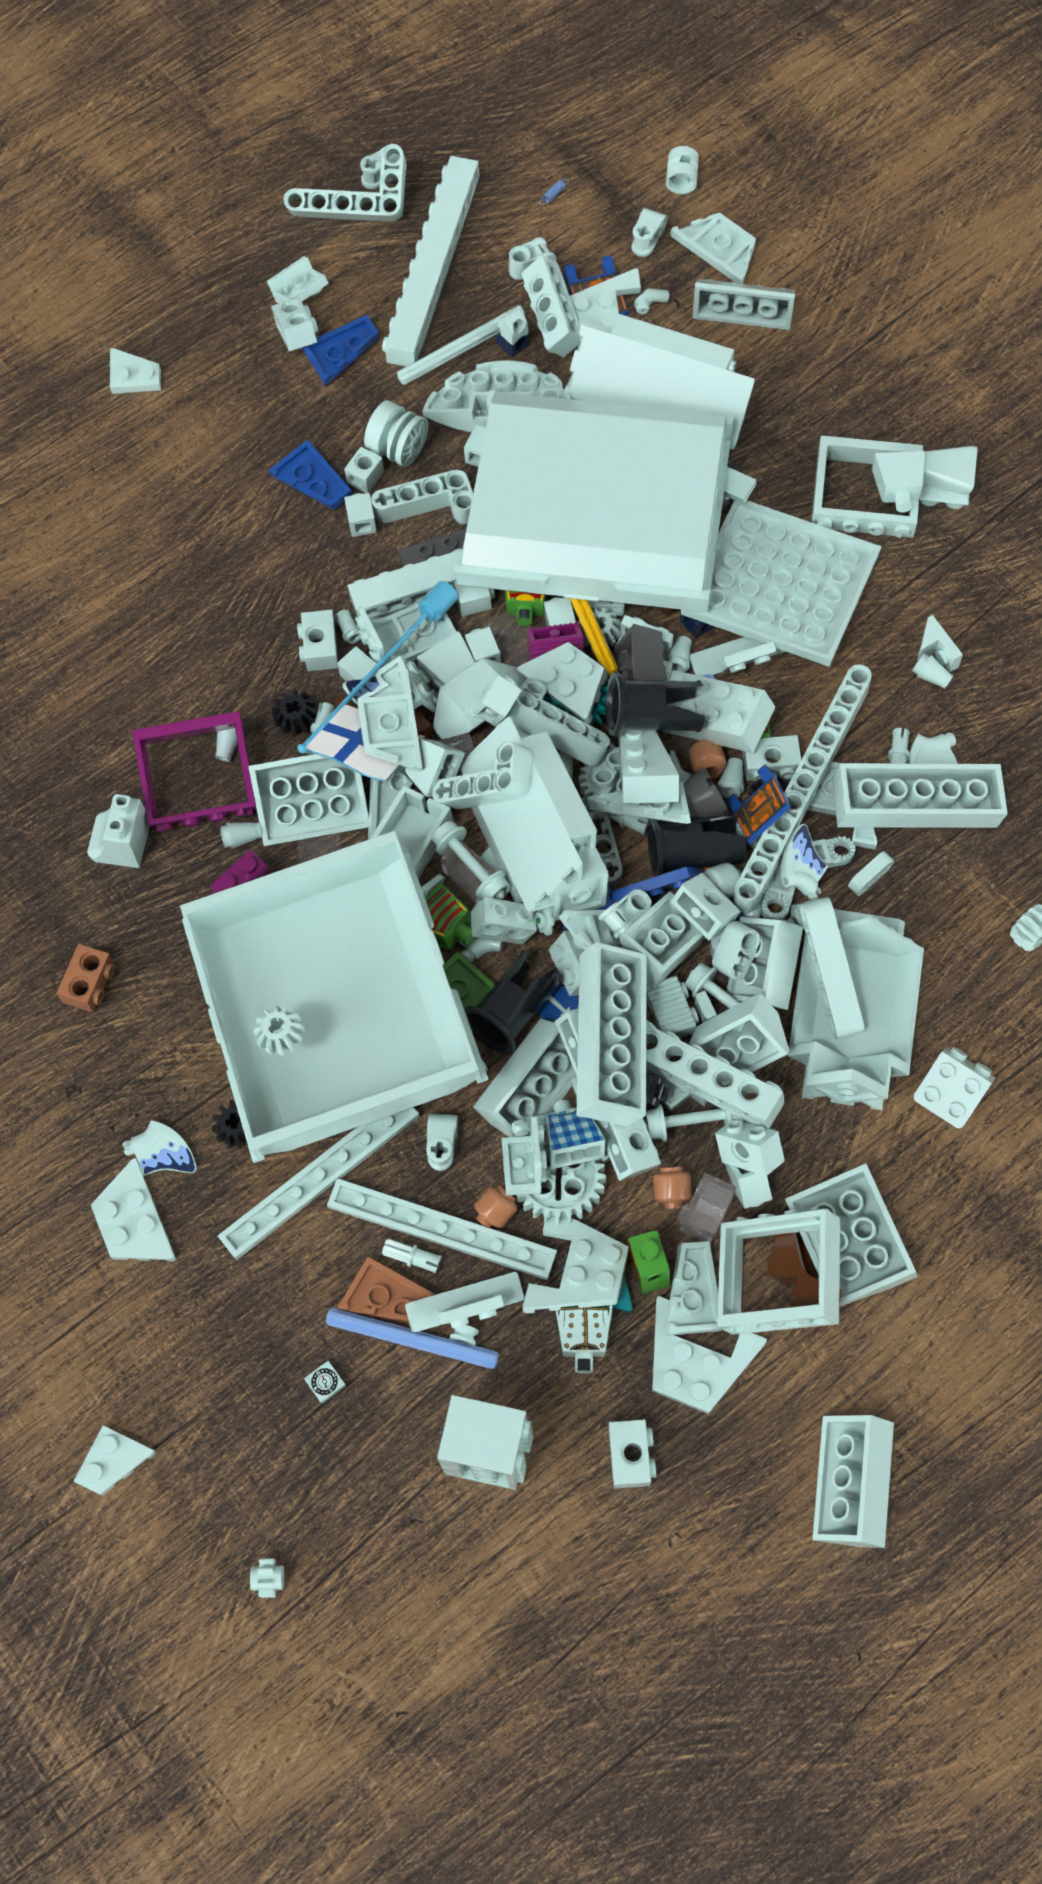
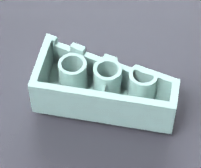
(646, 768)

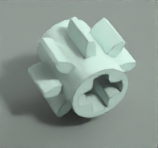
(267, 1577)

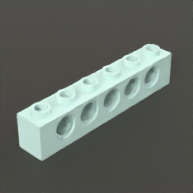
(681, 1073)
(626, 1160)

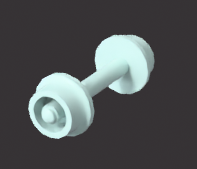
(448, 838)
(701, 980)
(658, 1123)

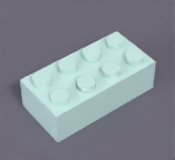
(732, 712)

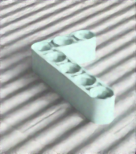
(357, 199)
(830, 965)

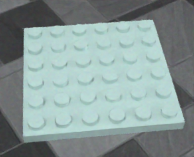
(786, 581)

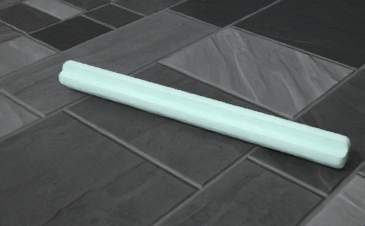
(451, 350)

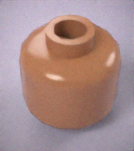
(709, 756)
(672, 1187)
(495, 1207)

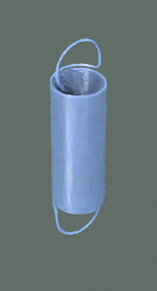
(553, 191)

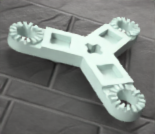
(783, 895)

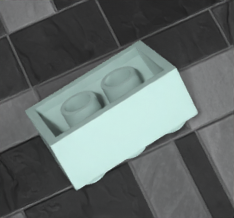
(664, 938)
(773, 963)
(744, 1035)

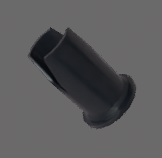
(644, 702)
(695, 844)
(509, 1007)

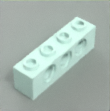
(552, 306)

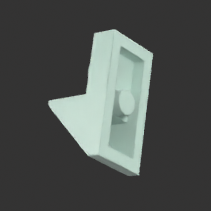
(937, 641)

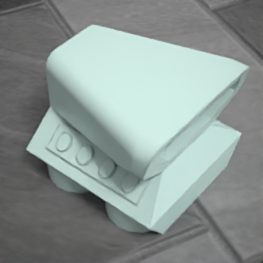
(949, 476)

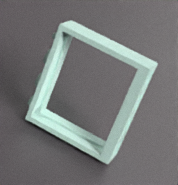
(857, 521)
(730, 1272)

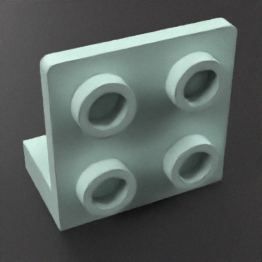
(418, 679)

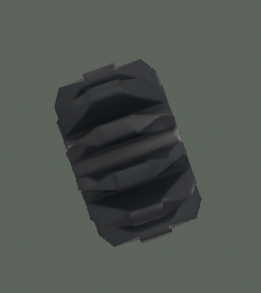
(294, 712)
(224, 1126)

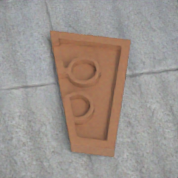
(381, 1293)

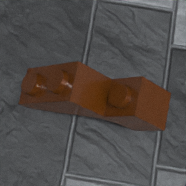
(793, 1265)

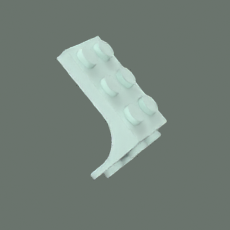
(385, 632)

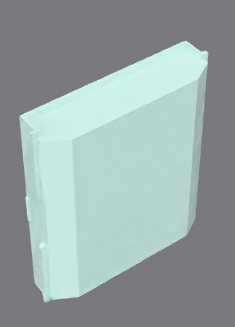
(597, 501)
(362, 968)

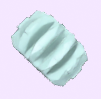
(608, 624)
(1028, 929)
(290, 1033)

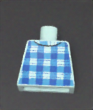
(572, 1137)

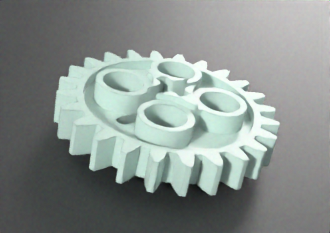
(602, 778)
(585, 1178)

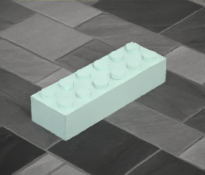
(919, 795)
(612, 1035)

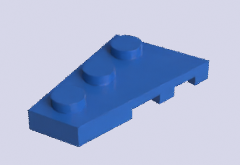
(340, 348)
(311, 475)
(657, 885)

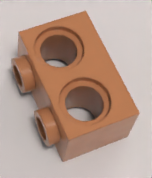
(78, 977)

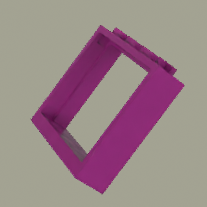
(186, 729)

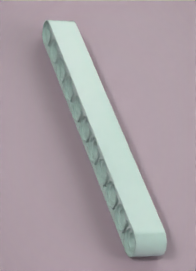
(802, 797)

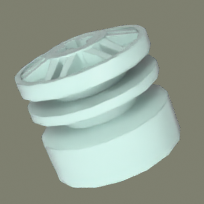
(396, 433)

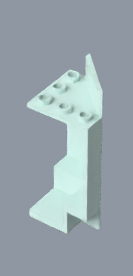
(658, 369)
(546, 836)
(887, 985)

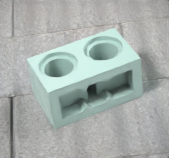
(295, 323)
(502, 921)

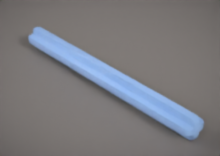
(417, 1340)

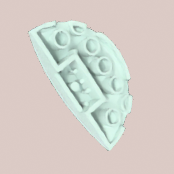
(464, 397)

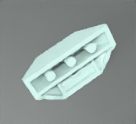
(461, 694)

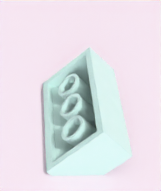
(743, 304)
(529, 1081)
(853, 1481)

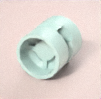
(682, 170)

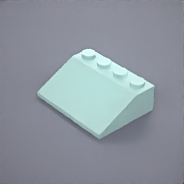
(307, 798)
(869, 1242)

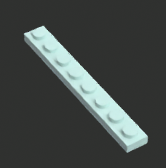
(312, 1181)
(442, 1229)

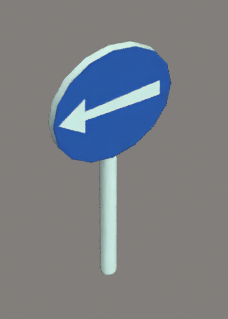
(558, 1005)

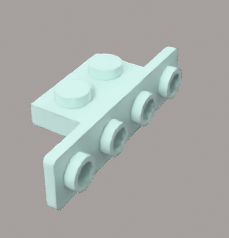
(732, 656)
(464, 1302)

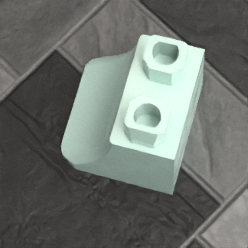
(120, 833)

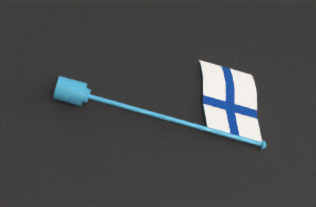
(340, 733)

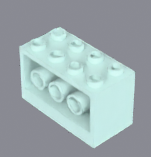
(485, 1442)

